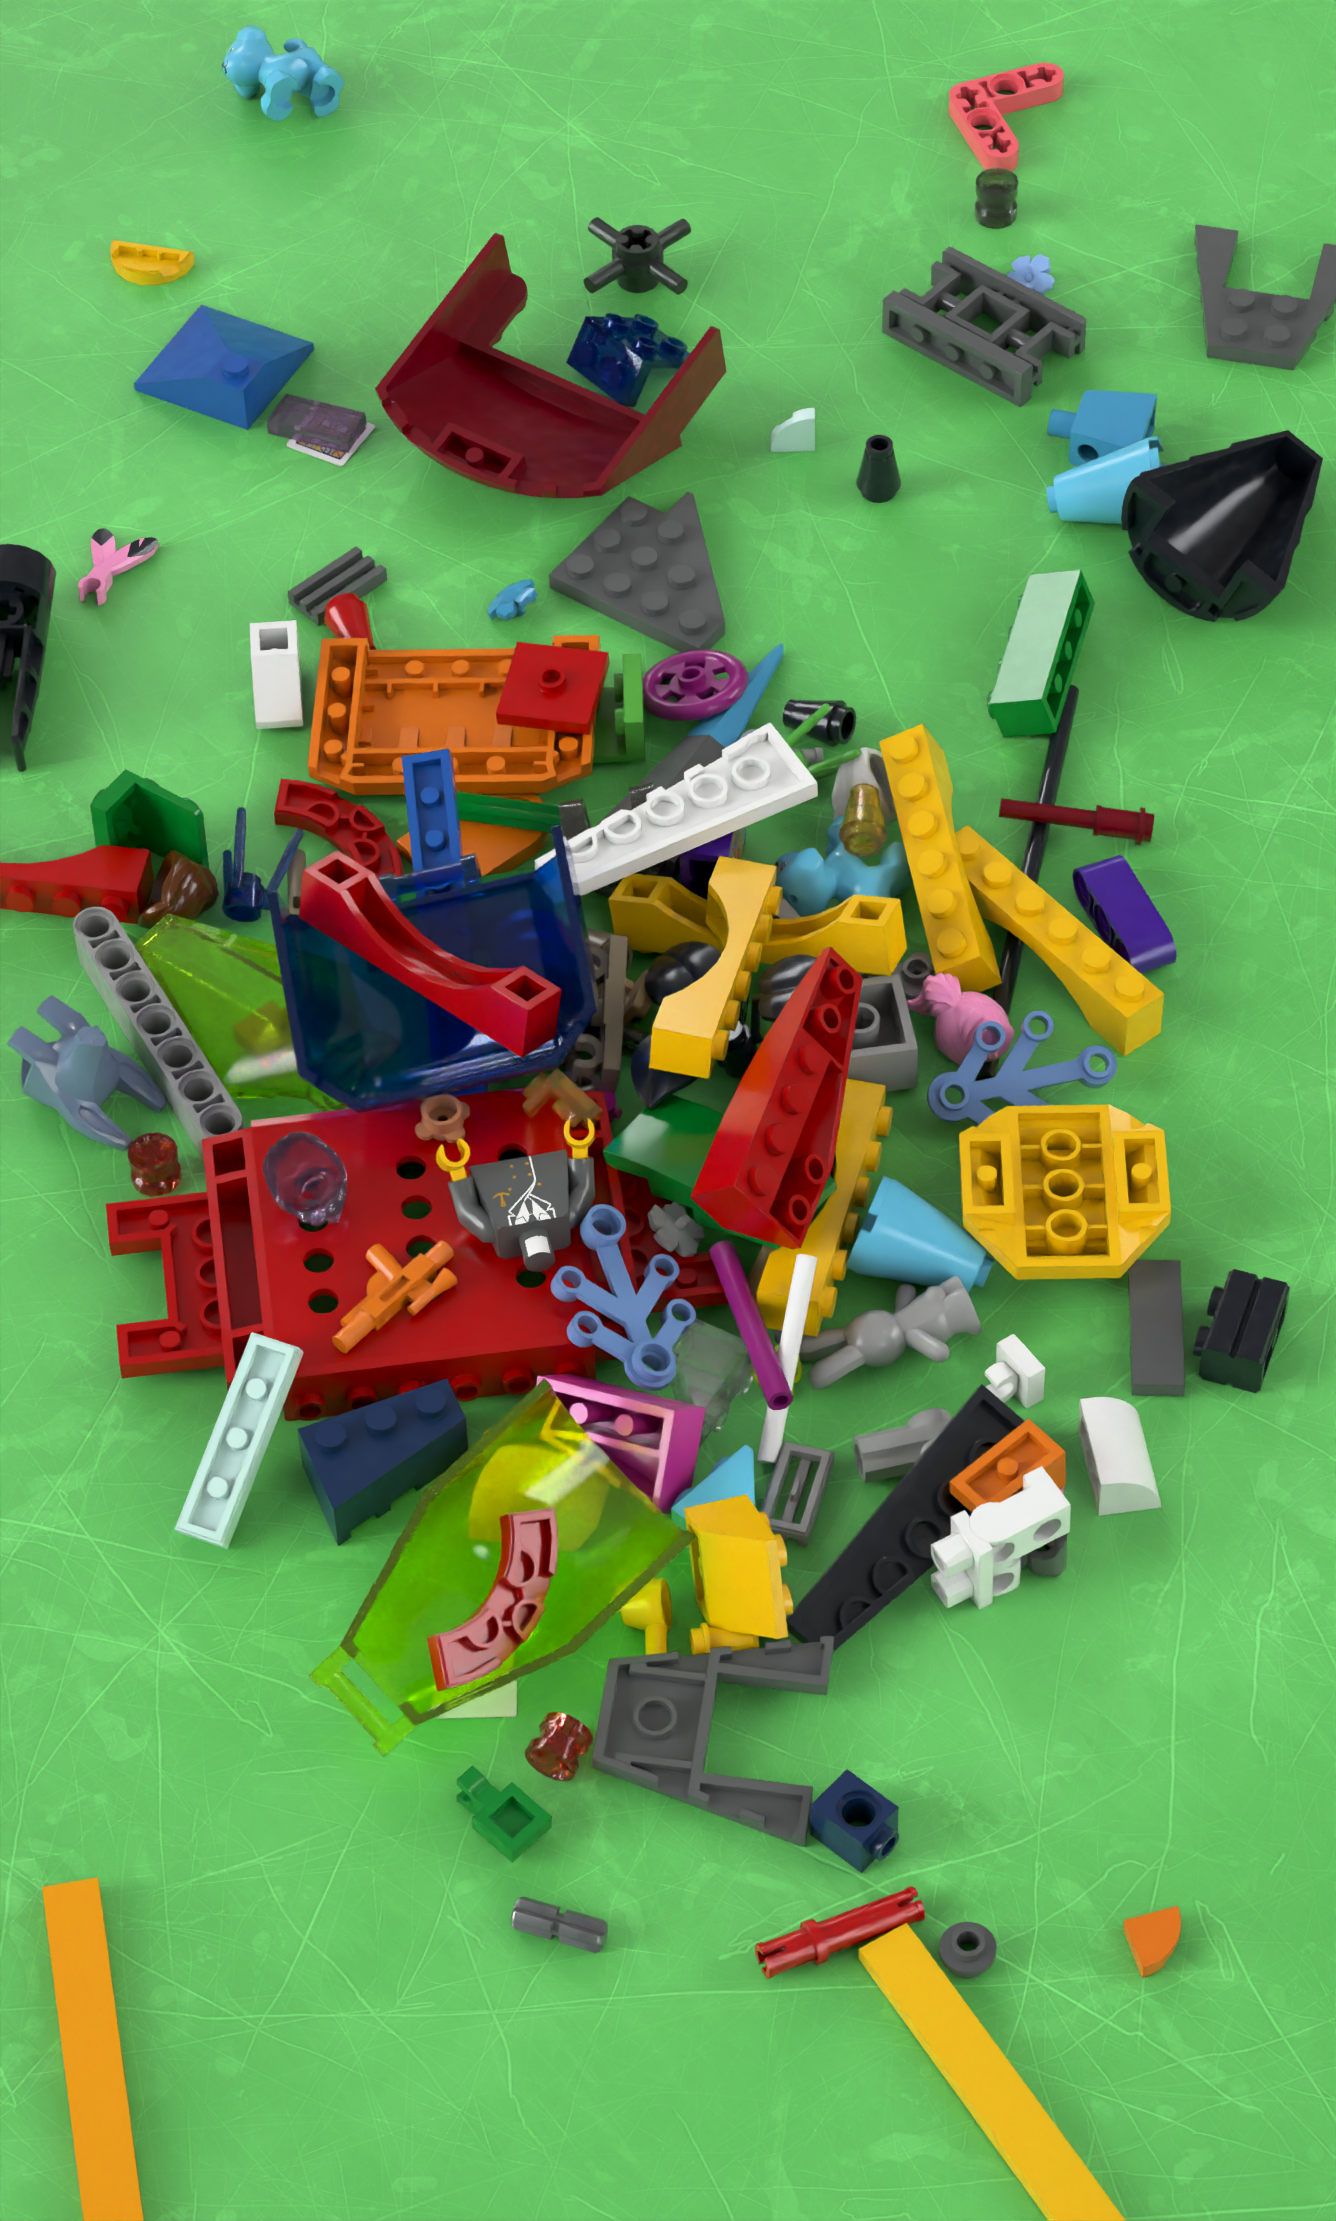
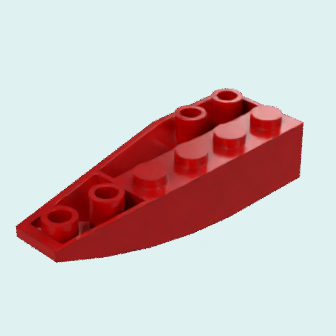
(786, 1113)

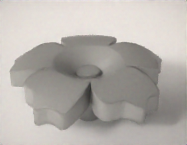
(675, 1229)

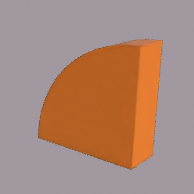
(1153, 1938)

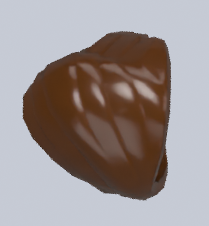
(180, 890)

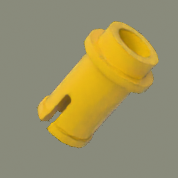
(710, 1637)

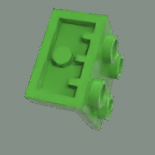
(621, 716)

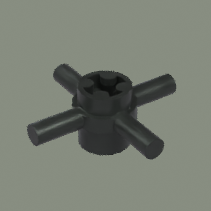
(637, 257)

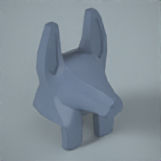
(81, 1074)

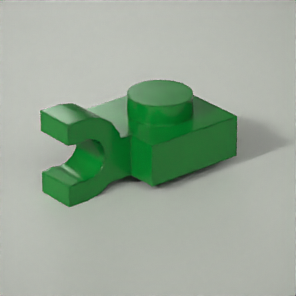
(503, 1818)

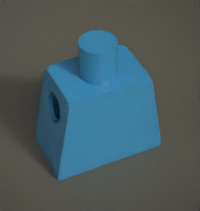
(1104, 423)

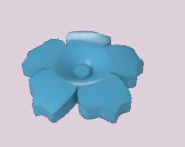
(513, 600)

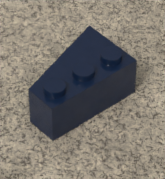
(381, 1452)

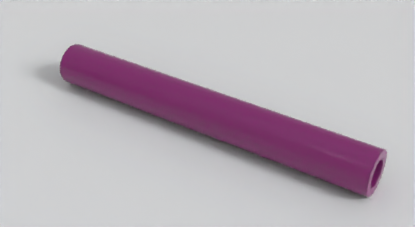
(751, 1325)

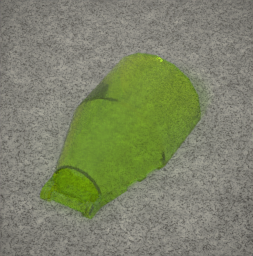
(451, 1551)

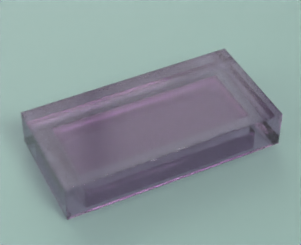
(316, 423)

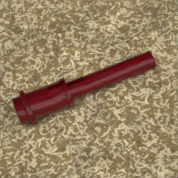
(1103, 821)

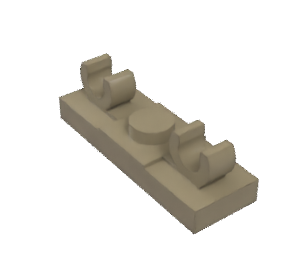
(609, 1017)

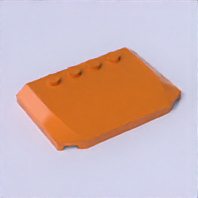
(425, 700)

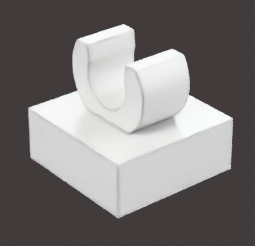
(1016, 1373)

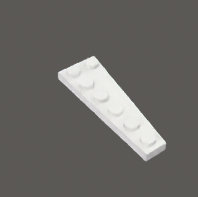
(742, 787)

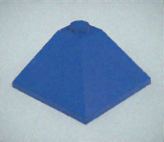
(224, 367)

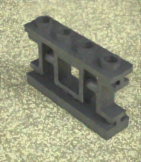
(968, 348)

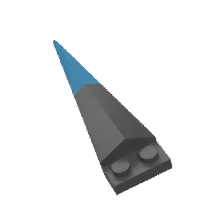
(706, 743)

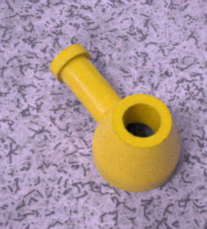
(651, 1613)

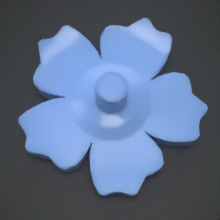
(1033, 273)

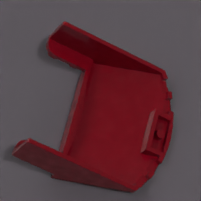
(515, 421)

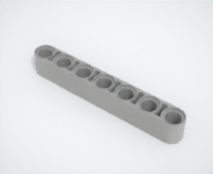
(154, 1027)

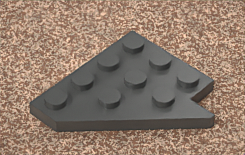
(648, 574)

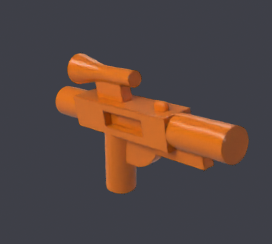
(393, 1288)

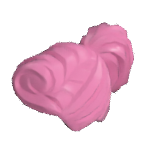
(959, 1016)

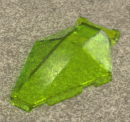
(232, 1006)

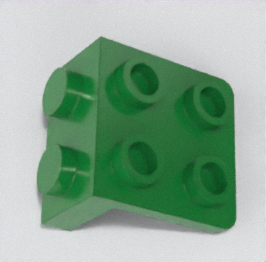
(144, 815)

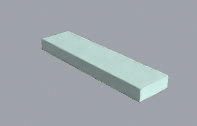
(239, 1440)

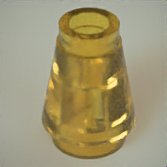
(863, 823)

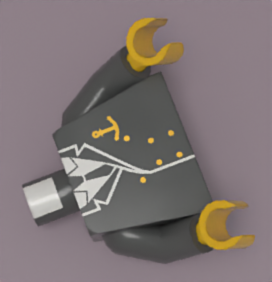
(525, 1201)

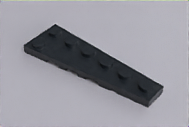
(898, 1536)

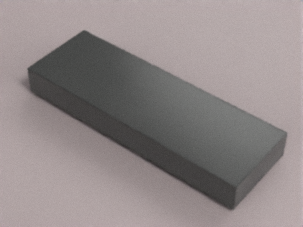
(1156, 1328)

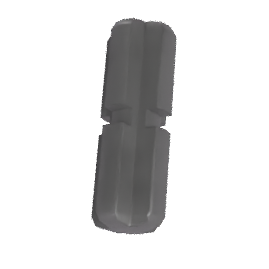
(572, 1927)

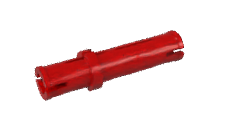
(820, 1939)

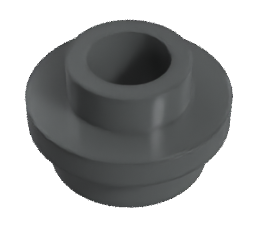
(967, 1963)

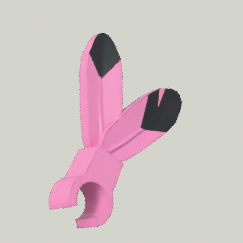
(109, 562)

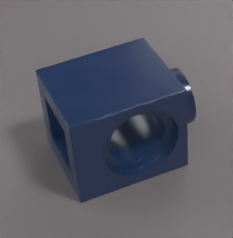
(851, 1801)

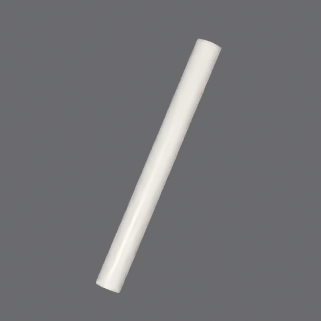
(788, 1352)

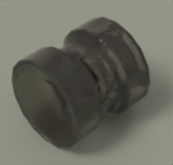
(996, 198)

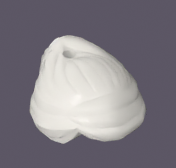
(867, 769)

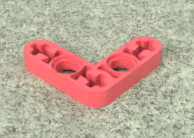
(1032, 87)

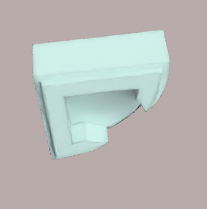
(795, 433)

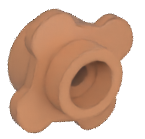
(442, 1118)

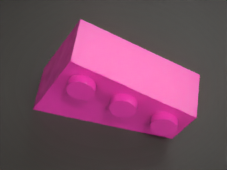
(640, 1432)

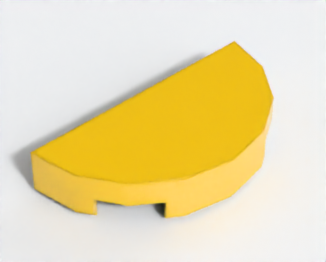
(149, 263)

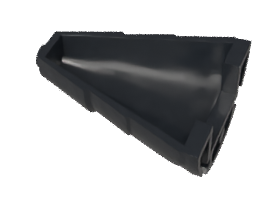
(1222, 525)

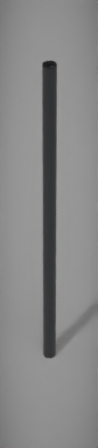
(1033, 858)

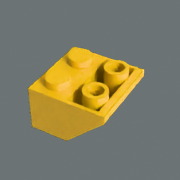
(738, 1568)

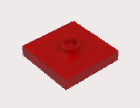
(552, 688)

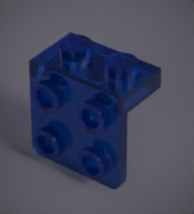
(621, 352)

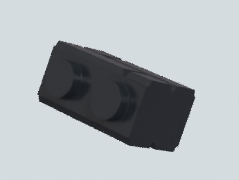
(1242, 1330)

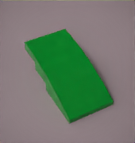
(670, 1151)

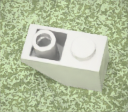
(276, 674)

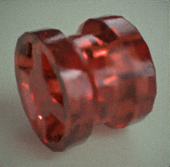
(147, 1153)
(558, 1746)

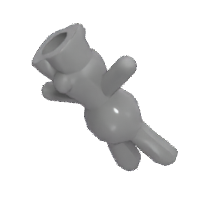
(881, 1337)

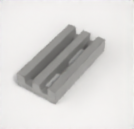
(785, 1526)

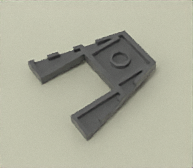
(1254, 324)
(660, 1722)

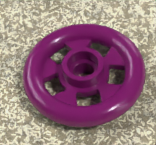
(694, 685)

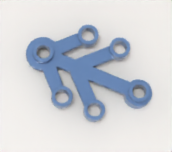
(1011, 1082)
(624, 1305)

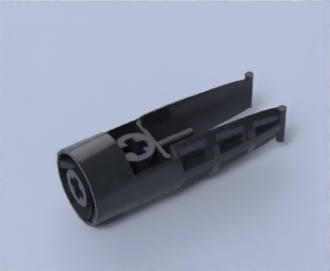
(25, 613)

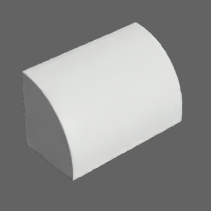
(1116, 1456)

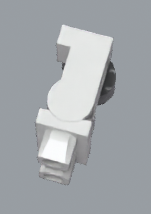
(1001, 1538)

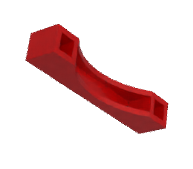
(100, 877)
(354, 910)

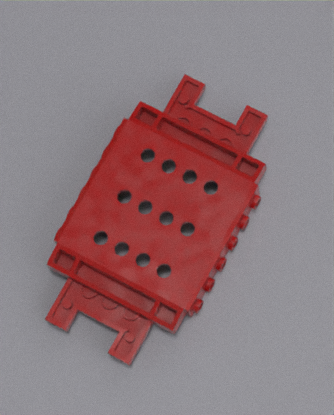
(241, 1270)

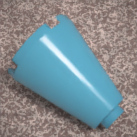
(1097, 488)
(915, 1242)

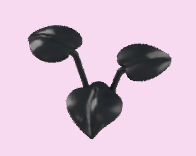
(682, 967)

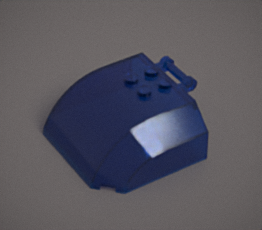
(388, 1045)

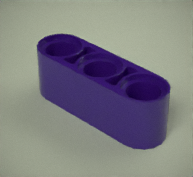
(1124, 914)

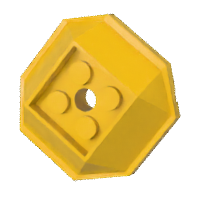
(1064, 1189)

